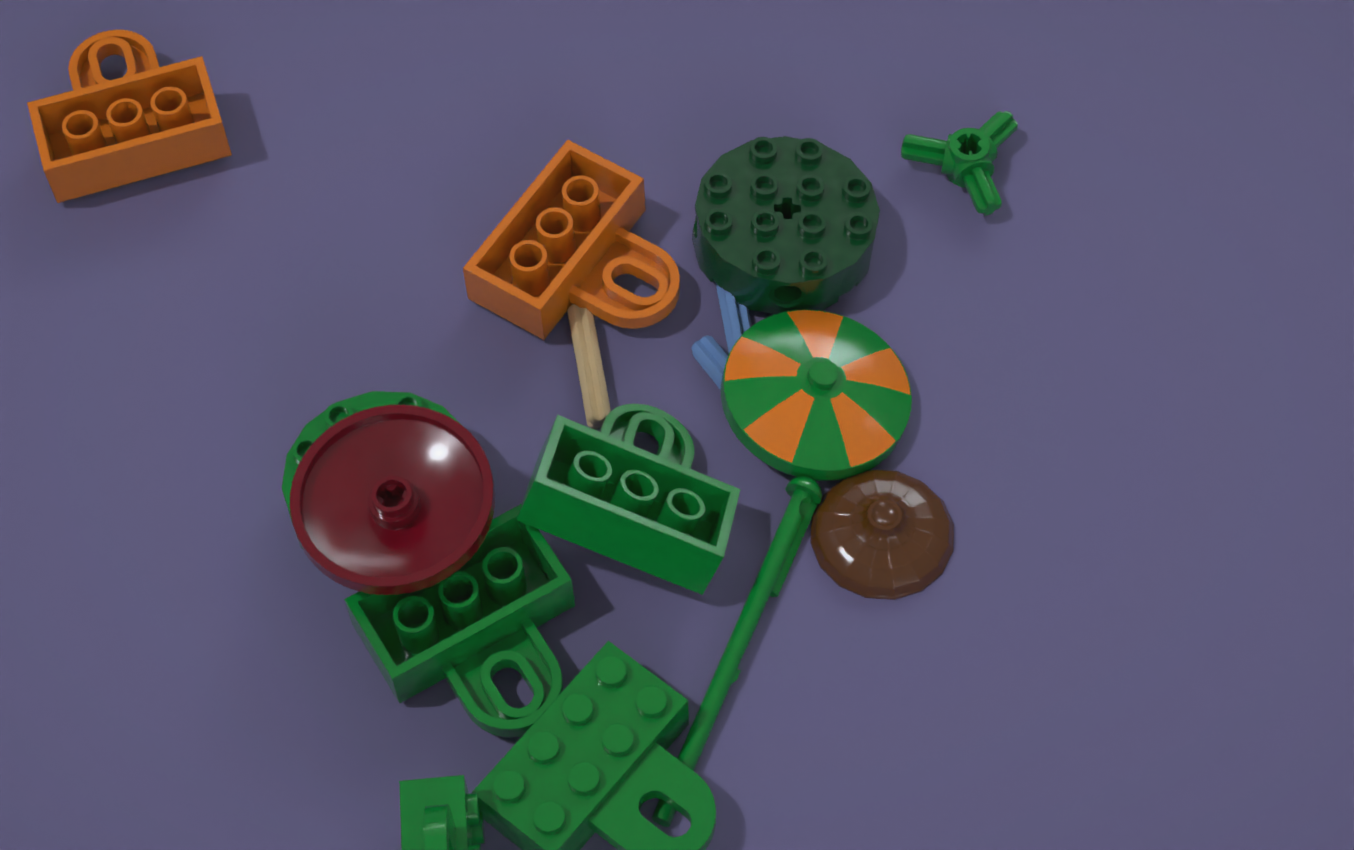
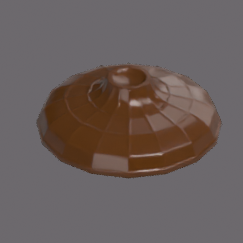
(882, 534)

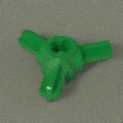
(967, 157)

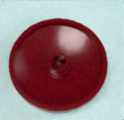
(392, 499)

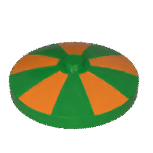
(815, 394)

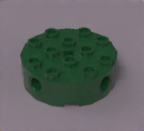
(785, 224)

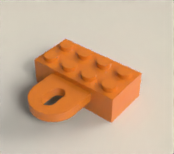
(129, 125)
(569, 245)

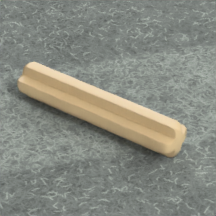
(589, 365)

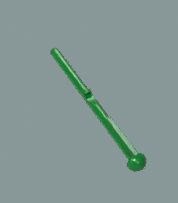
(805, 497)

